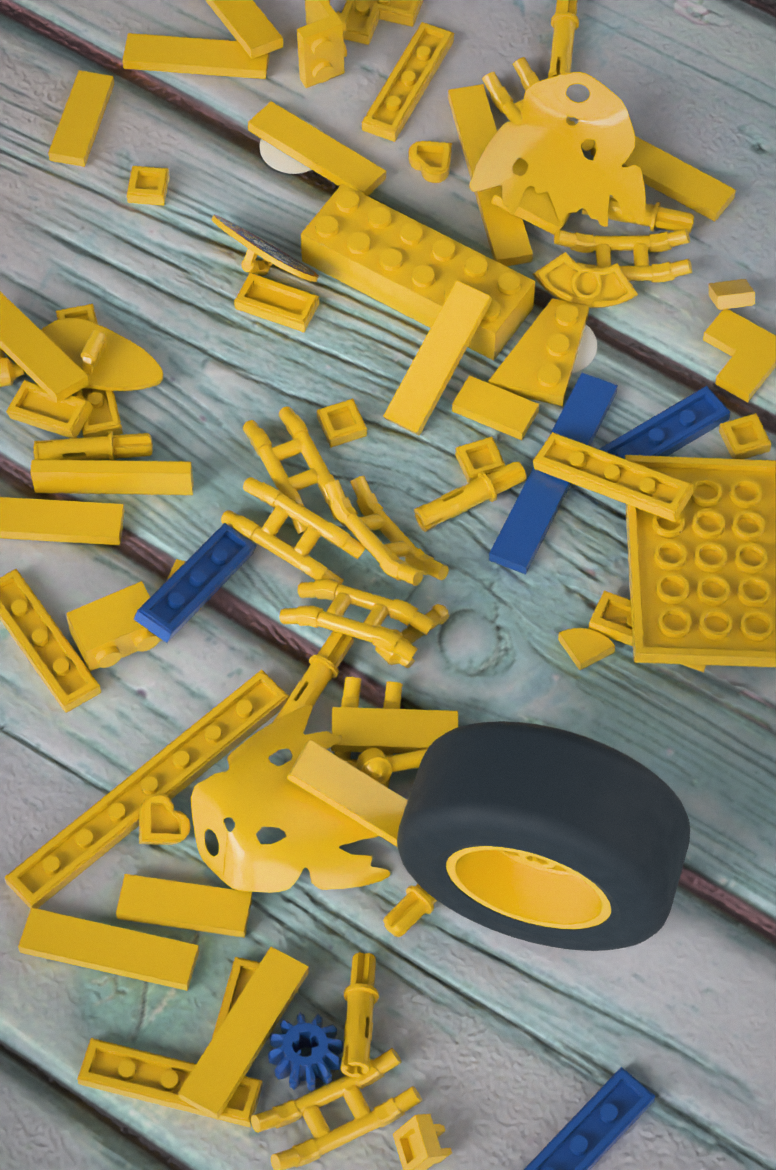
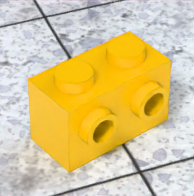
(107, 627)

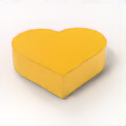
(431, 159)
(160, 822)

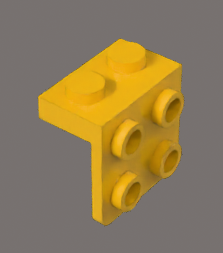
(321, 43)

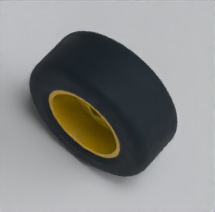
(544, 836)

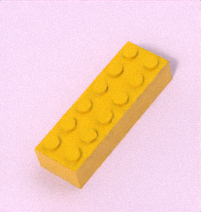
(412, 266)

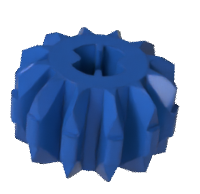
(305, 1035)

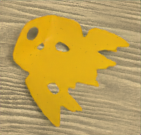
(556, 153)
(261, 796)

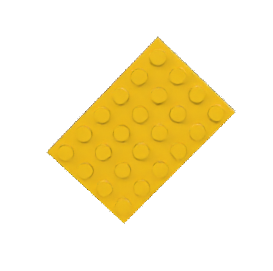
(709, 577)

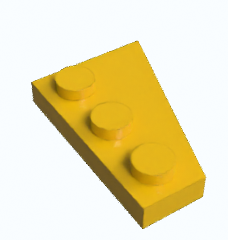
(545, 355)

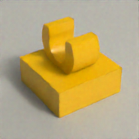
(419, 1143)

